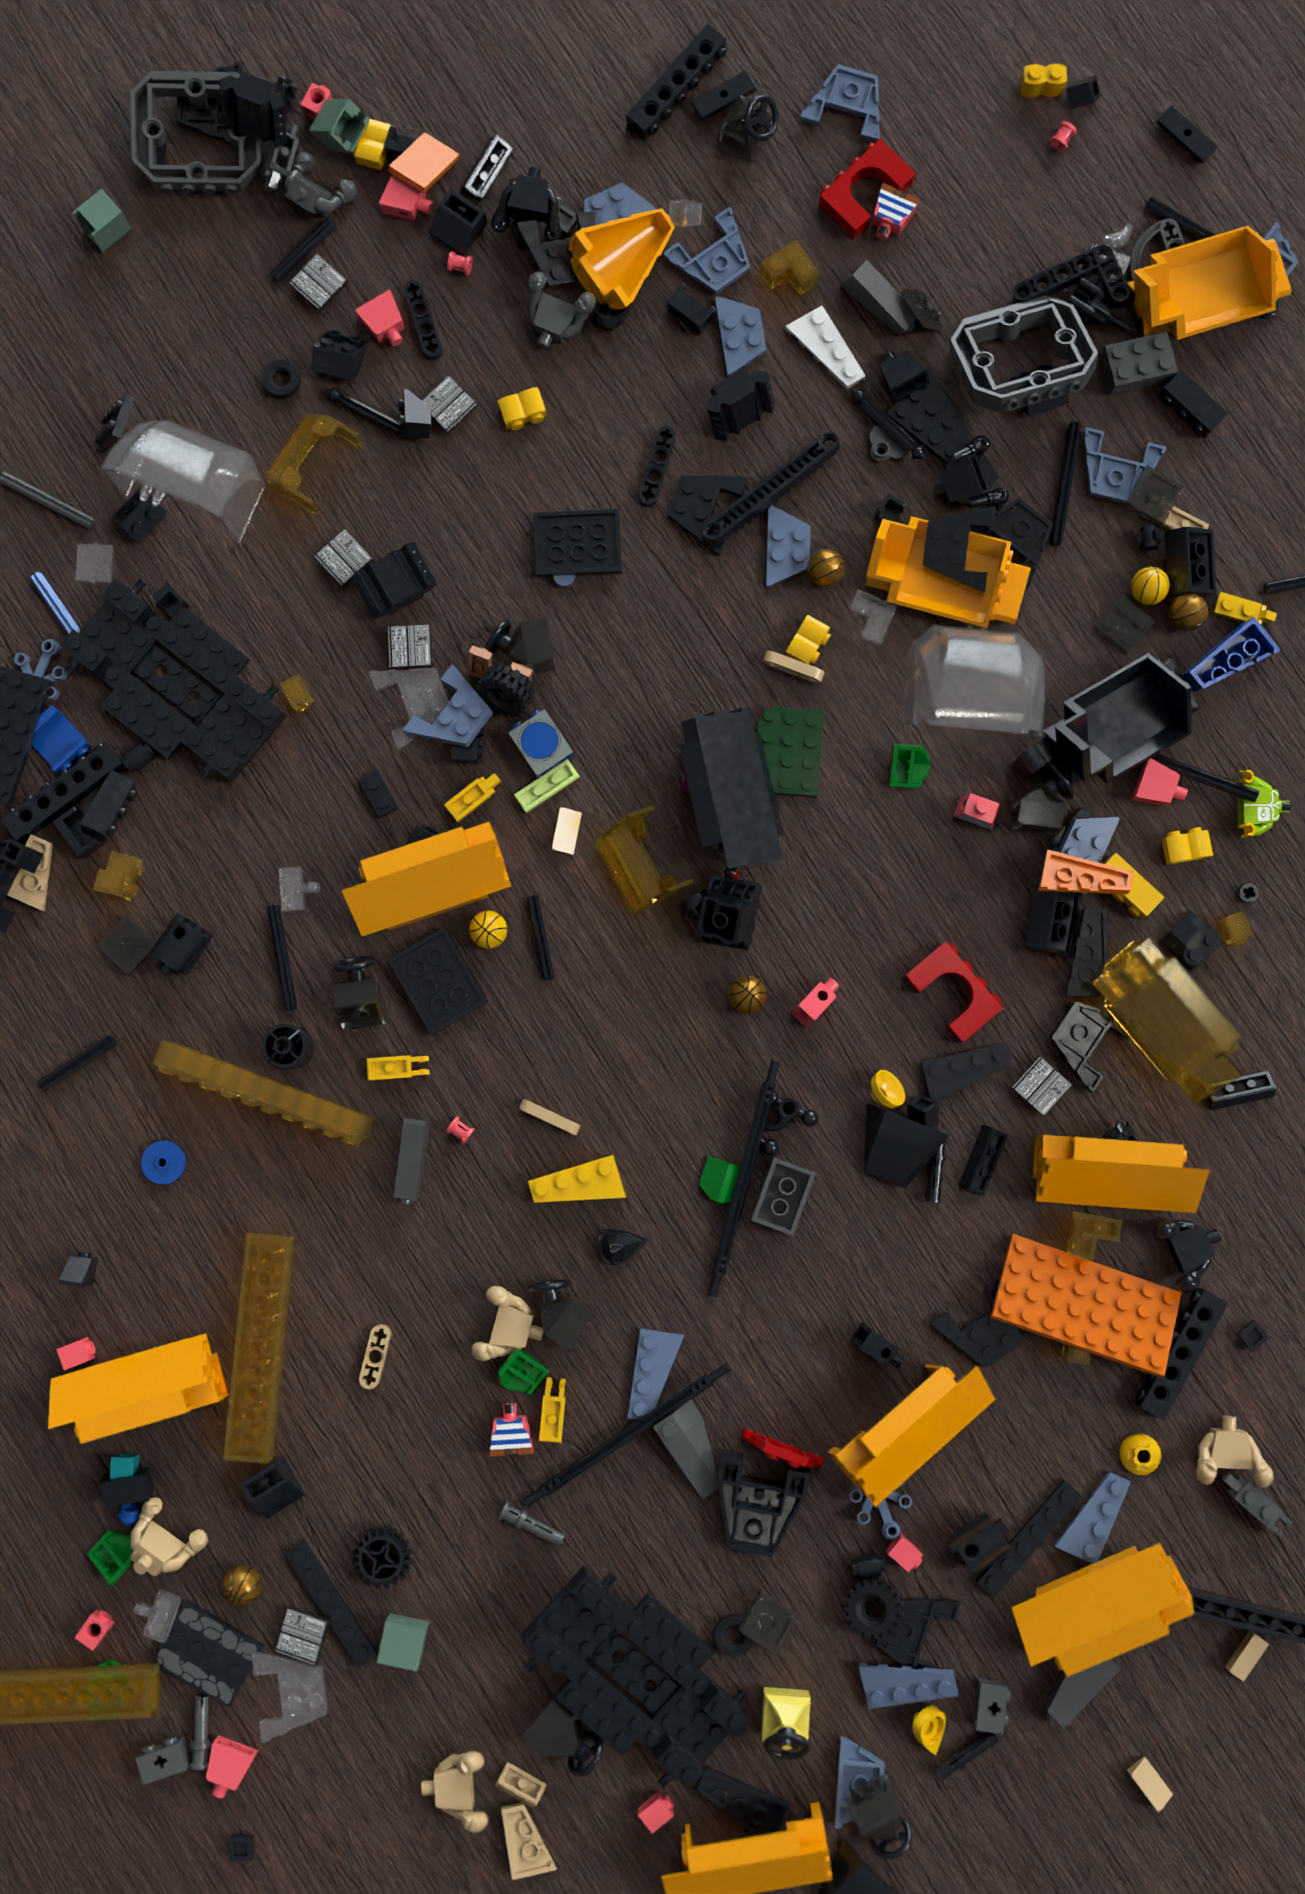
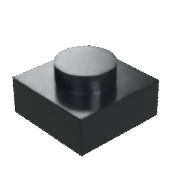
(1252, 1335)
(241, 1847)

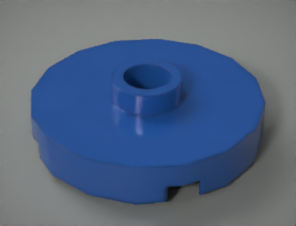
(174, 1166)

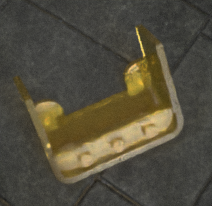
(283, 472)
(632, 866)

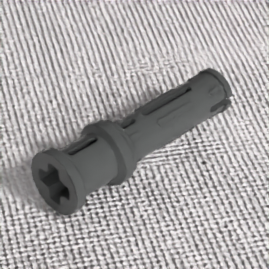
(521, 1520)
(200, 1743)

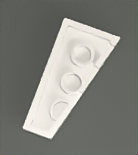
(825, 343)

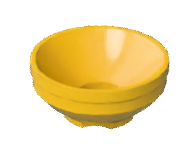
(887, 1089)
(1130, 1449)

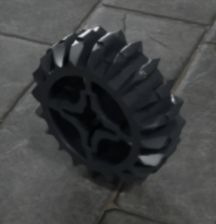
(374, 1554)

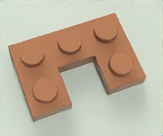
(481, 659)

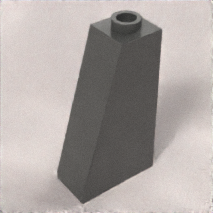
(879, 298)
(411, 1159)
(1074, 1692)

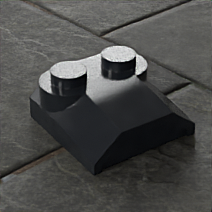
(1192, 941)

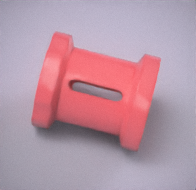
(1063, 135)
(459, 263)
(459, 1130)

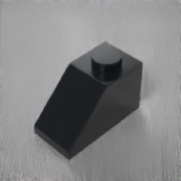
(79, 1270)

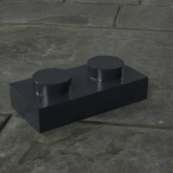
(378, 793)

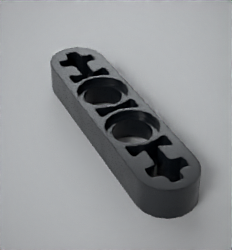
(422, 320)
(660, 467)

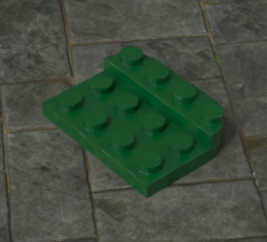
(792, 749)

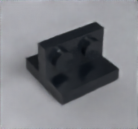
(138, 516)

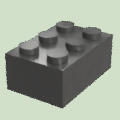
(1138, 363)
(782, 1196)

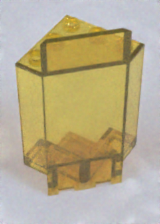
(1170, 1019)

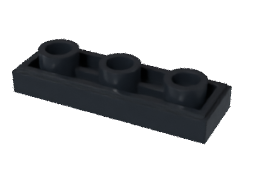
(712, 101)
(1178, 126)

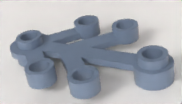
(53, 652)
(884, 1511)

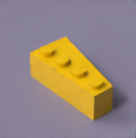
(583, 1182)

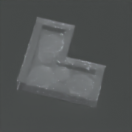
(877, 612)

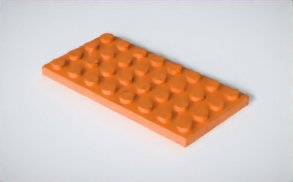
(1086, 1305)

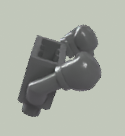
(312, 196)
(553, 317)

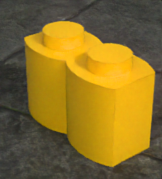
(1043, 80)
(370, 147)
(522, 408)
(808, 640)
(1186, 847)

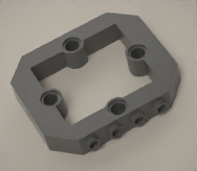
(180, 177)
(977, 367)

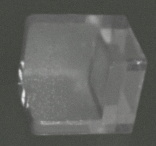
(685, 212)

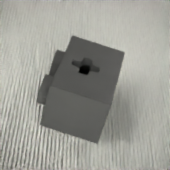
(986, 1693)
(153, 1768)

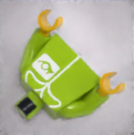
(1259, 815)

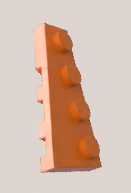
(1076, 874)

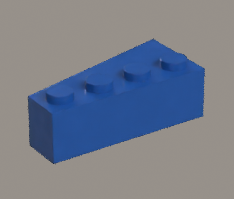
(1235, 652)

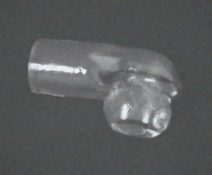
(1119, 239)

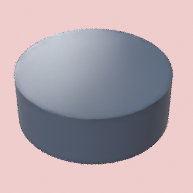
(564, 580)

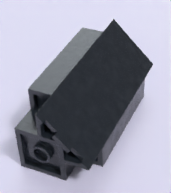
(1123, 720)
(731, 787)

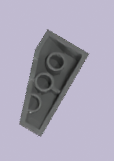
(689, 1445)

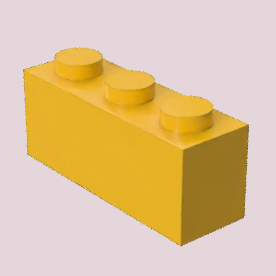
(1142, 895)

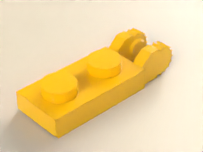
(394, 1067)
(552, 1413)

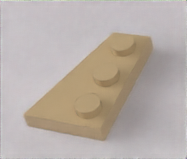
(29, 886)
(524, 1844)

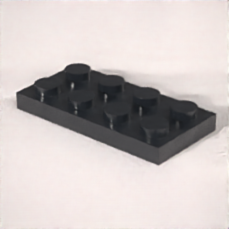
(114, 423)

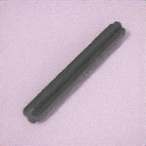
(46, 500)

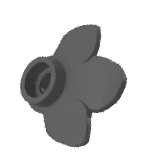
(883, 441)

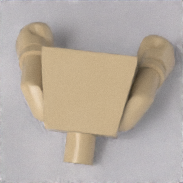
(511, 1326)
(1231, 1449)
(156, 1548)
(455, 1789)

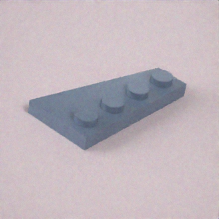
(652, 1366)
(1092, 1525)
(897, 1686)

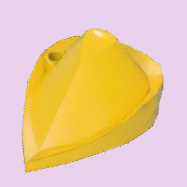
(929, 1727)

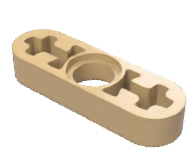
(793, 667)
(549, 1116)
(365, 1371)

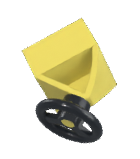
(785, 1722)

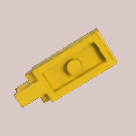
(1242, 609)
(472, 797)

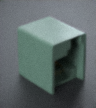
(339, 125)
(102, 220)
(403, 1642)

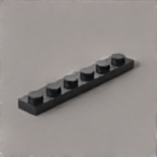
(1029, 1538)
(331, 1603)

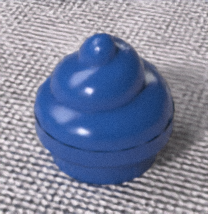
(129, 1514)

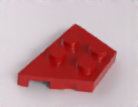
(776, 1449)

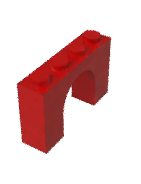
(876, 162)
(981, 1004)

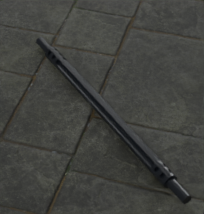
(744, 1178)
(626, 1435)

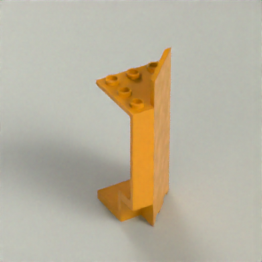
(1209, 284)
(899, 568)
(427, 879)
(1116, 1174)
(137, 1389)
(913, 1431)
(1103, 1609)
(755, 1862)

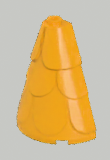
(619, 255)

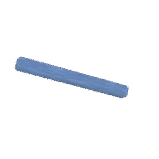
(54, 602)

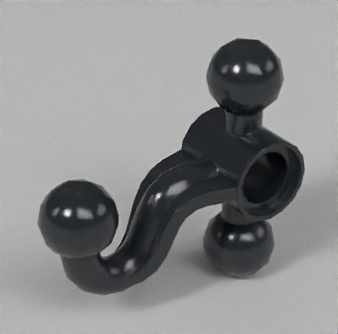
(809, 1118)

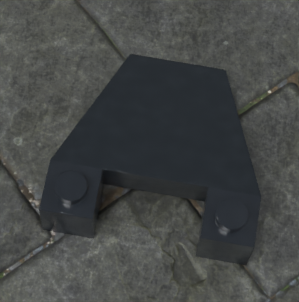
(12, 858)
(756, 1508)

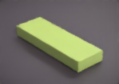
(546, 786)

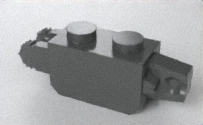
(279, 160)
(1255, 1503)

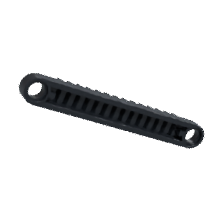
(771, 488)

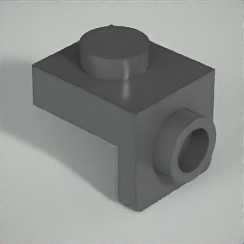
(567, 218)

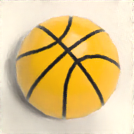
(1150, 585)
(488, 929)

